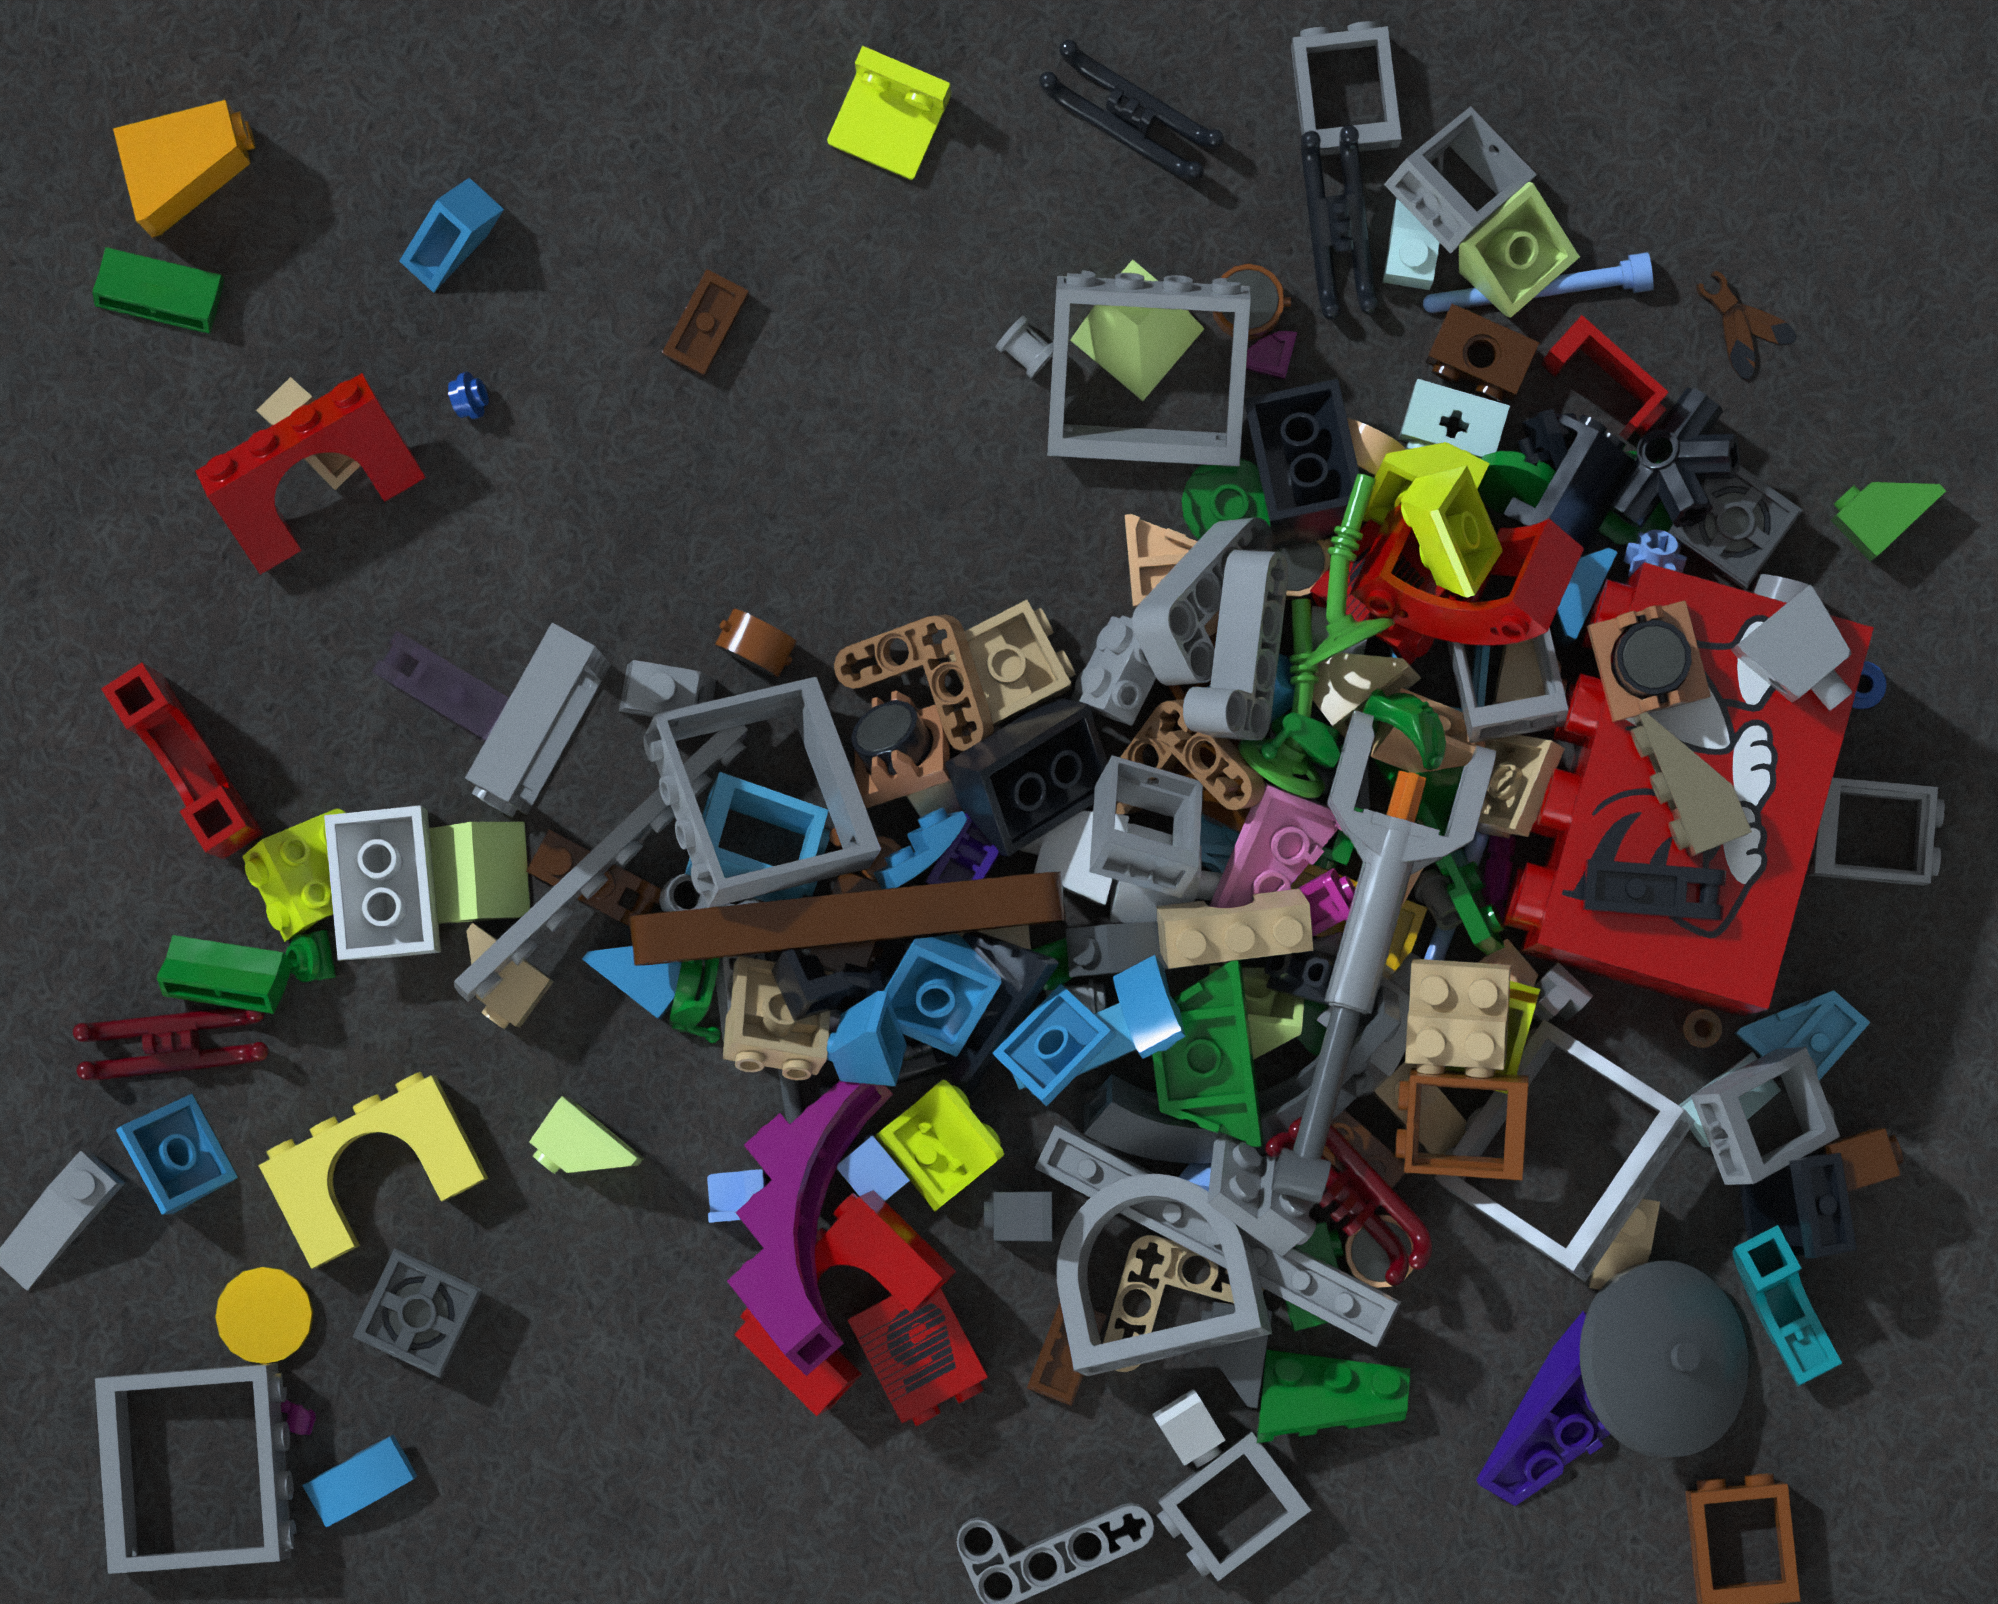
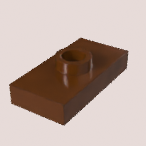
(1054, 1367)

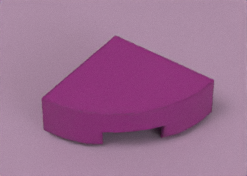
(1271, 354)

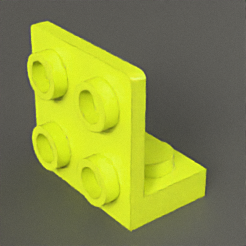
(889, 113)

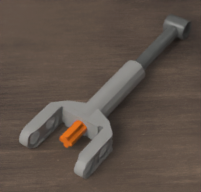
(1390, 852)

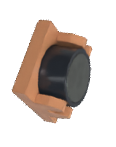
(1649, 660)
(898, 750)

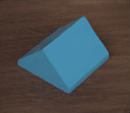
(1580, 595)
(941, 991)
(1053, 1044)
(177, 1154)

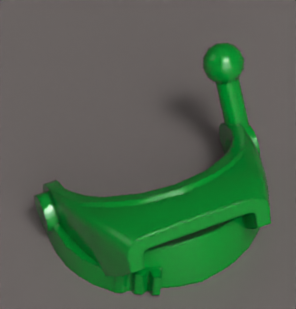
(1413, 719)
(1313, 736)
(687, 1012)

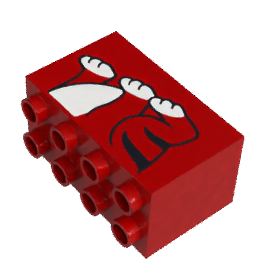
(1606, 810)

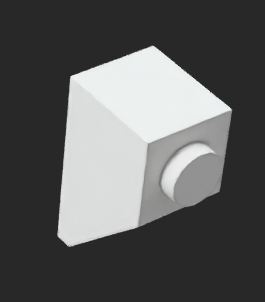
(1190, 1429)

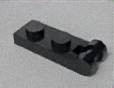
(1652, 889)

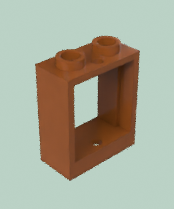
(1455, 1165)
(1763, 1592)

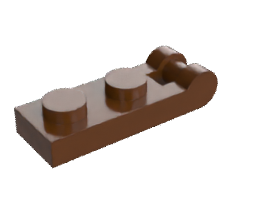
(559, 856)

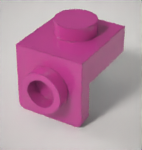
(1328, 899)

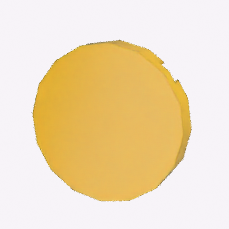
(264, 1315)

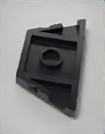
(1022, 979)

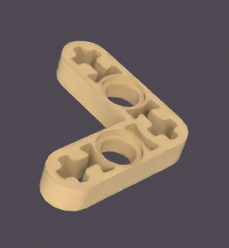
(1168, 1273)

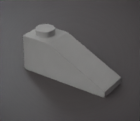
(58, 1217)

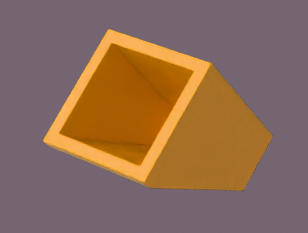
(181, 160)

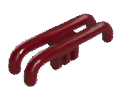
(171, 1042)
(1358, 1193)

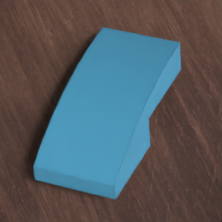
(929, 843)
(1148, 1007)
(359, 1480)

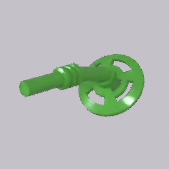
(1342, 628)
(1290, 754)

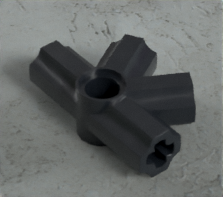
(1677, 478)

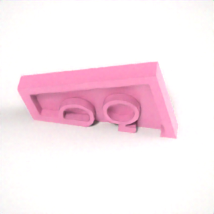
(1274, 846)

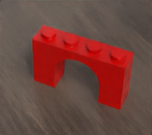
(342, 422)
(211, 801)
(887, 1248)

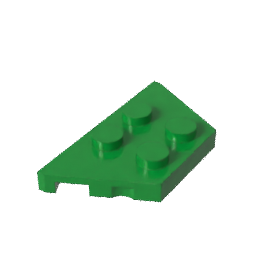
(1212, 1069)

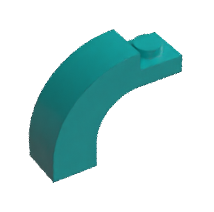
(1776, 1292)

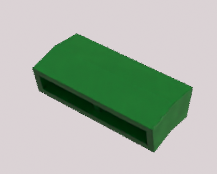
(157, 290)
(224, 974)

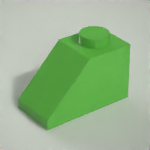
(1882, 512)

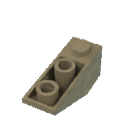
(1698, 796)

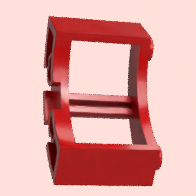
(1536, 553)

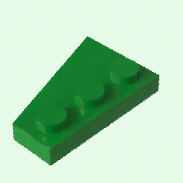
(1479, 919)
(1323, 1392)

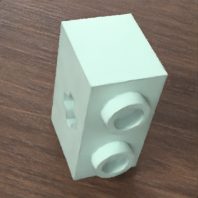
(1436, 404)

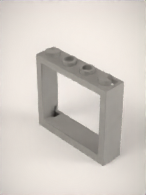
(1141, 443)
(537, 721)
(830, 766)
(1625, 1189)
(117, 1474)

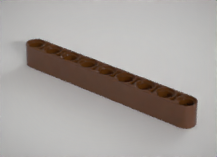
(847, 918)

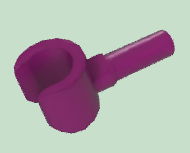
(299, 1418)

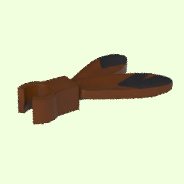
(1739, 322)

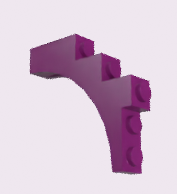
(784, 1216)

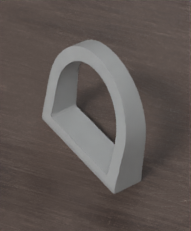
(1086, 1350)

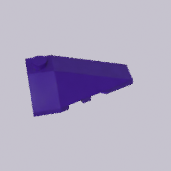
(1547, 1428)

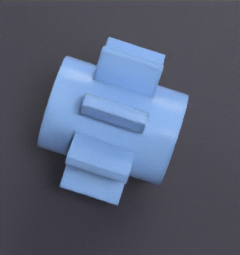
(1655, 548)

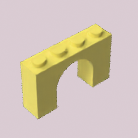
(304, 1172)

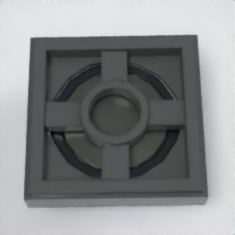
(1739, 526)
(418, 1312)

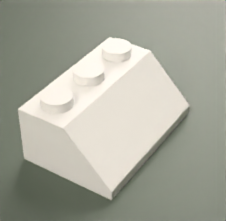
(382, 883)

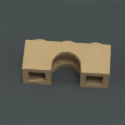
(1205, 935)

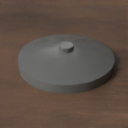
(1664, 1359)

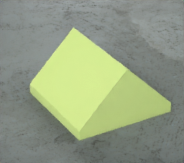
(1516, 251)
(480, 871)

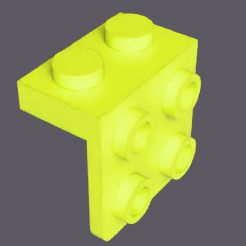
(293, 876)
(941, 1144)

